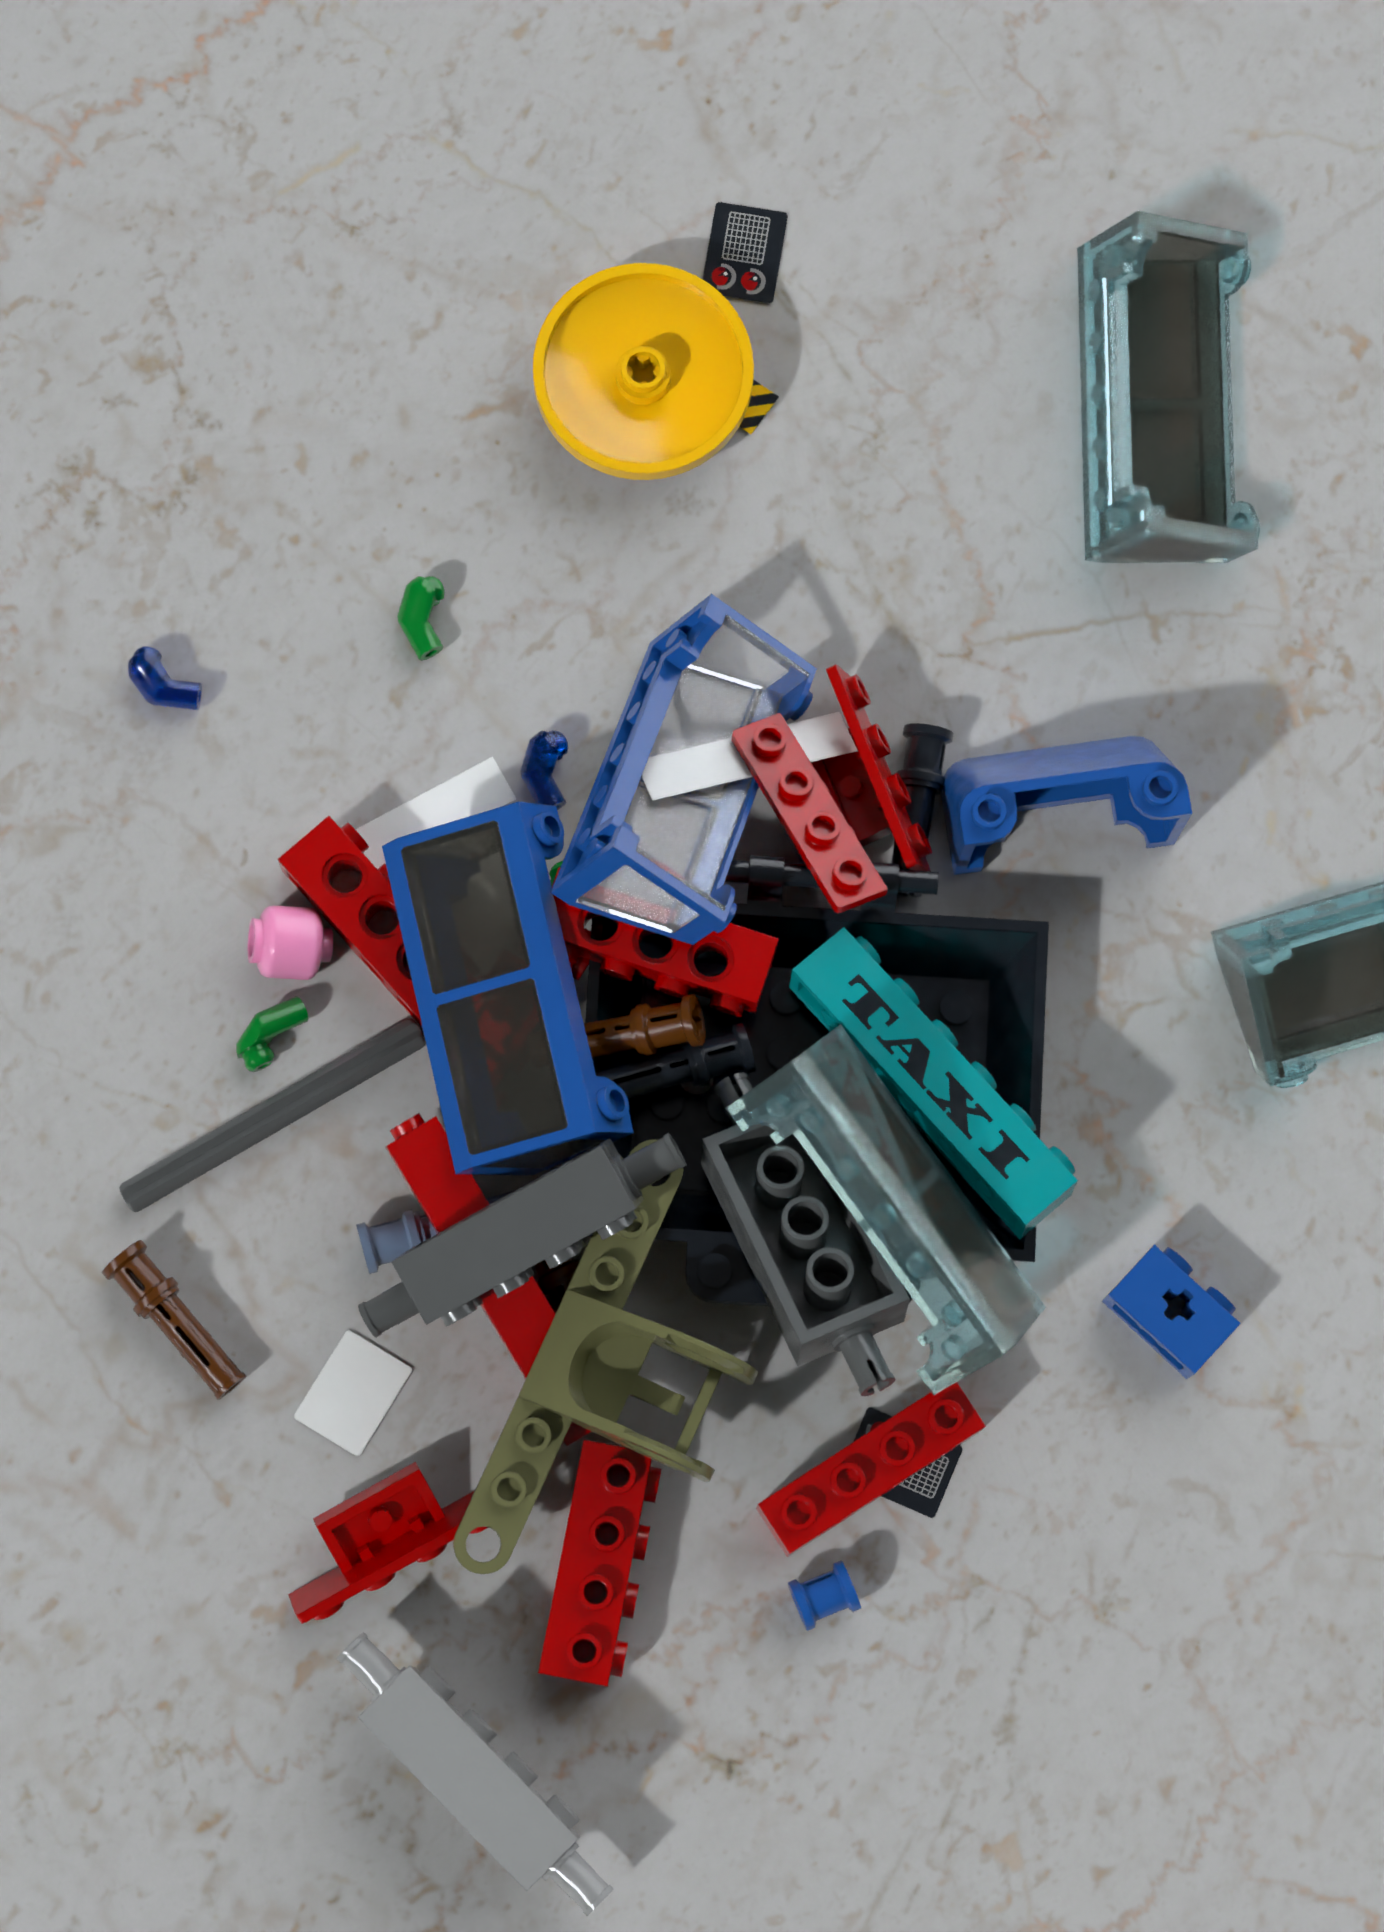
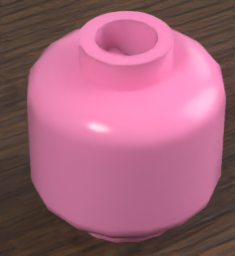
(289, 942)

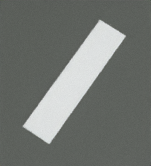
(721, 762)
(459, 797)

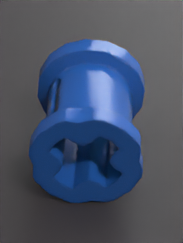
(824, 1595)

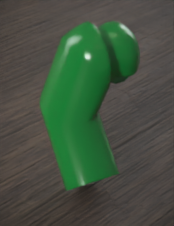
(414, 615)
(264, 1027)

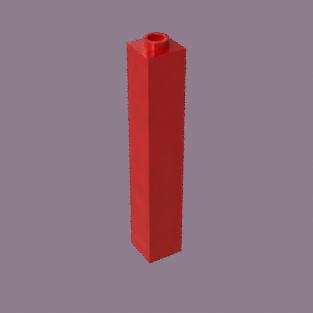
(446, 1198)

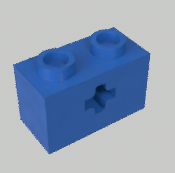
(1179, 1341)

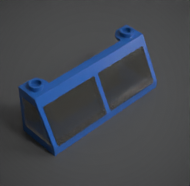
(500, 993)

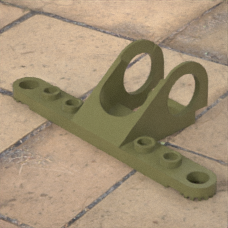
(585, 1378)

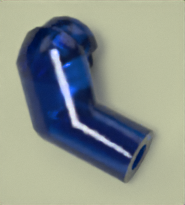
(156, 684)
(538, 765)

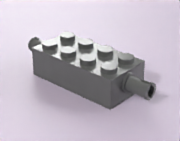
(518, 1231)
(803, 1247)

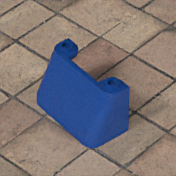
(1131, 771)

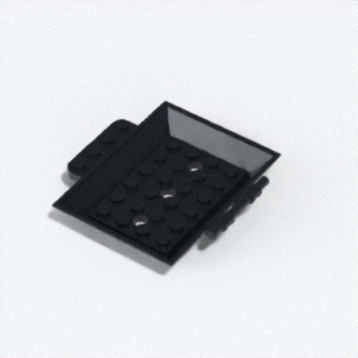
(967, 972)

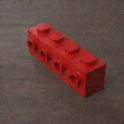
(596, 1564)

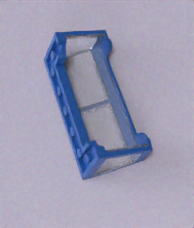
(669, 857)

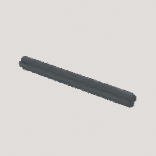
(272, 1115)

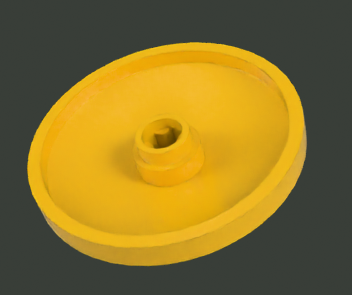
(643, 371)

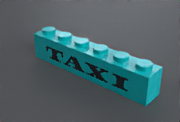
(934, 1082)

